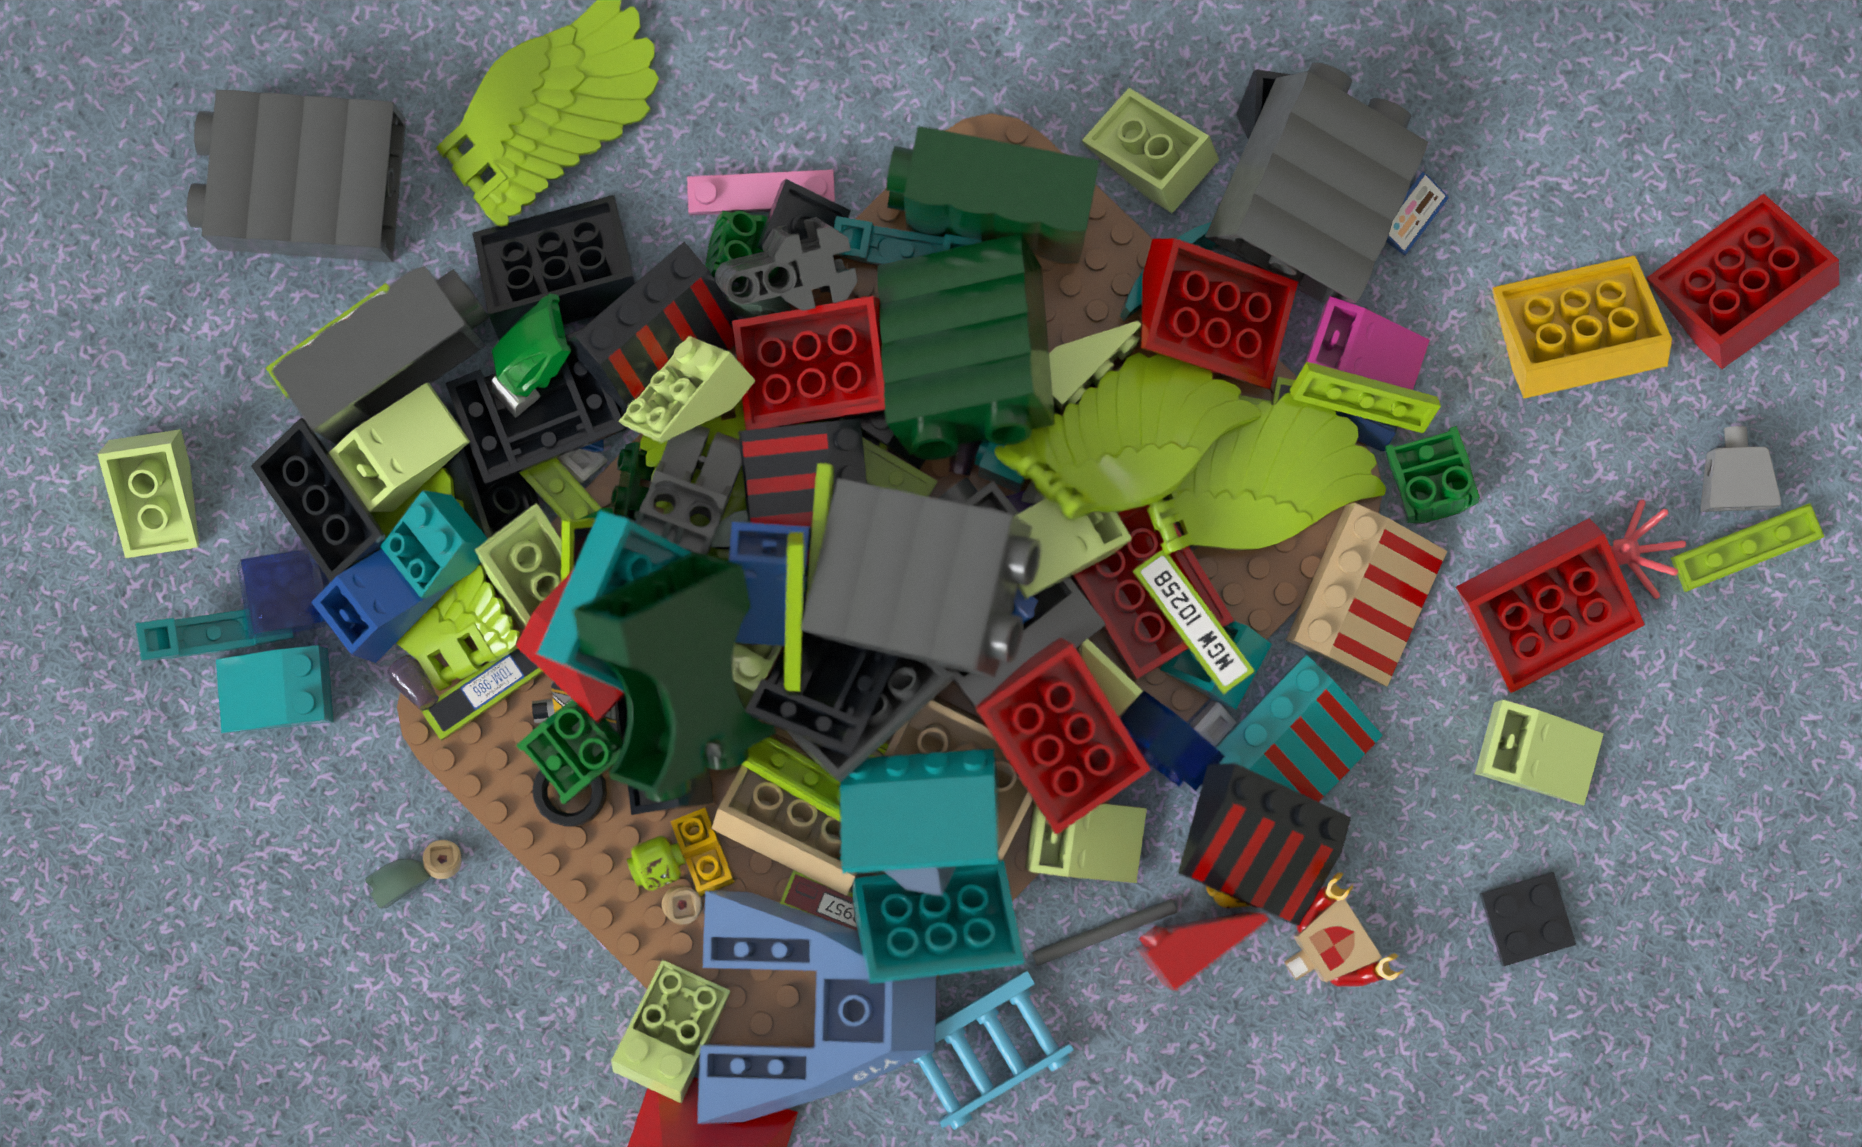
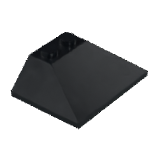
(565, 418)
(835, 693)

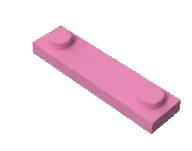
(750, 191)

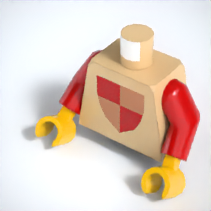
(1337, 943)

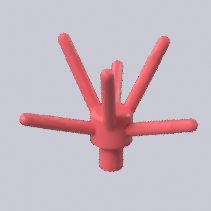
(1628, 550)

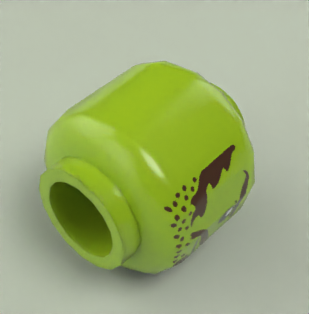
(655, 863)

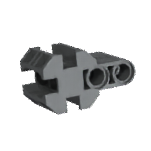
(801, 265)
(706, 497)

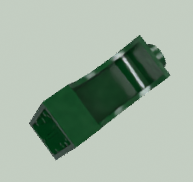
(673, 653)

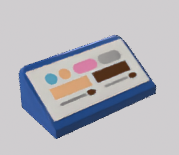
(1417, 211)

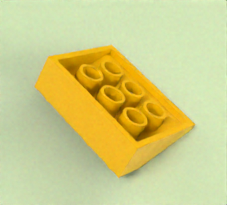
(1581, 326)

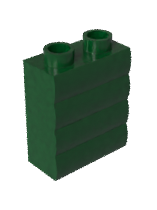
(993, 191)
(965, 347)

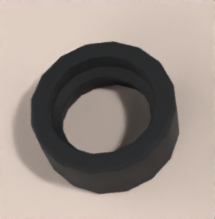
(589, 812)

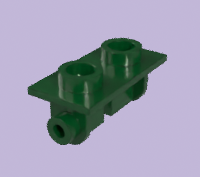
(628, 494)

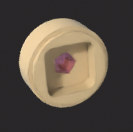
(442, 859)
(681, 904)

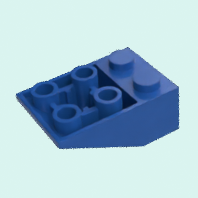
(764, 562)
(372, 606)

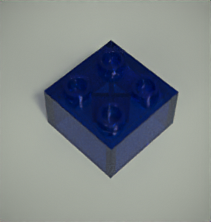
(280, 593)
(1169, 742)

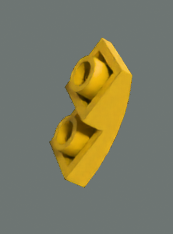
(702, 851)

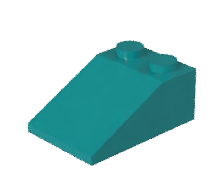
(275, 689)

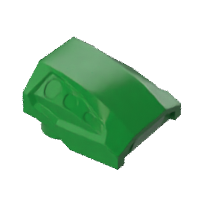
(735, 237)
(532, 349)
(1437, 469)
(570, 757)

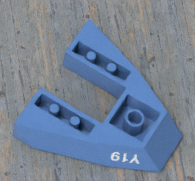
(858, 1024)

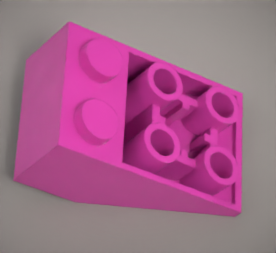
(1366, 345)

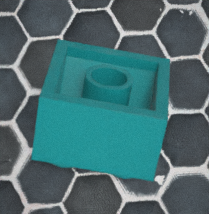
(1190, 672)

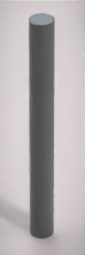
(1104, 932)

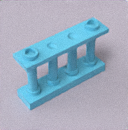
(985, 1011)

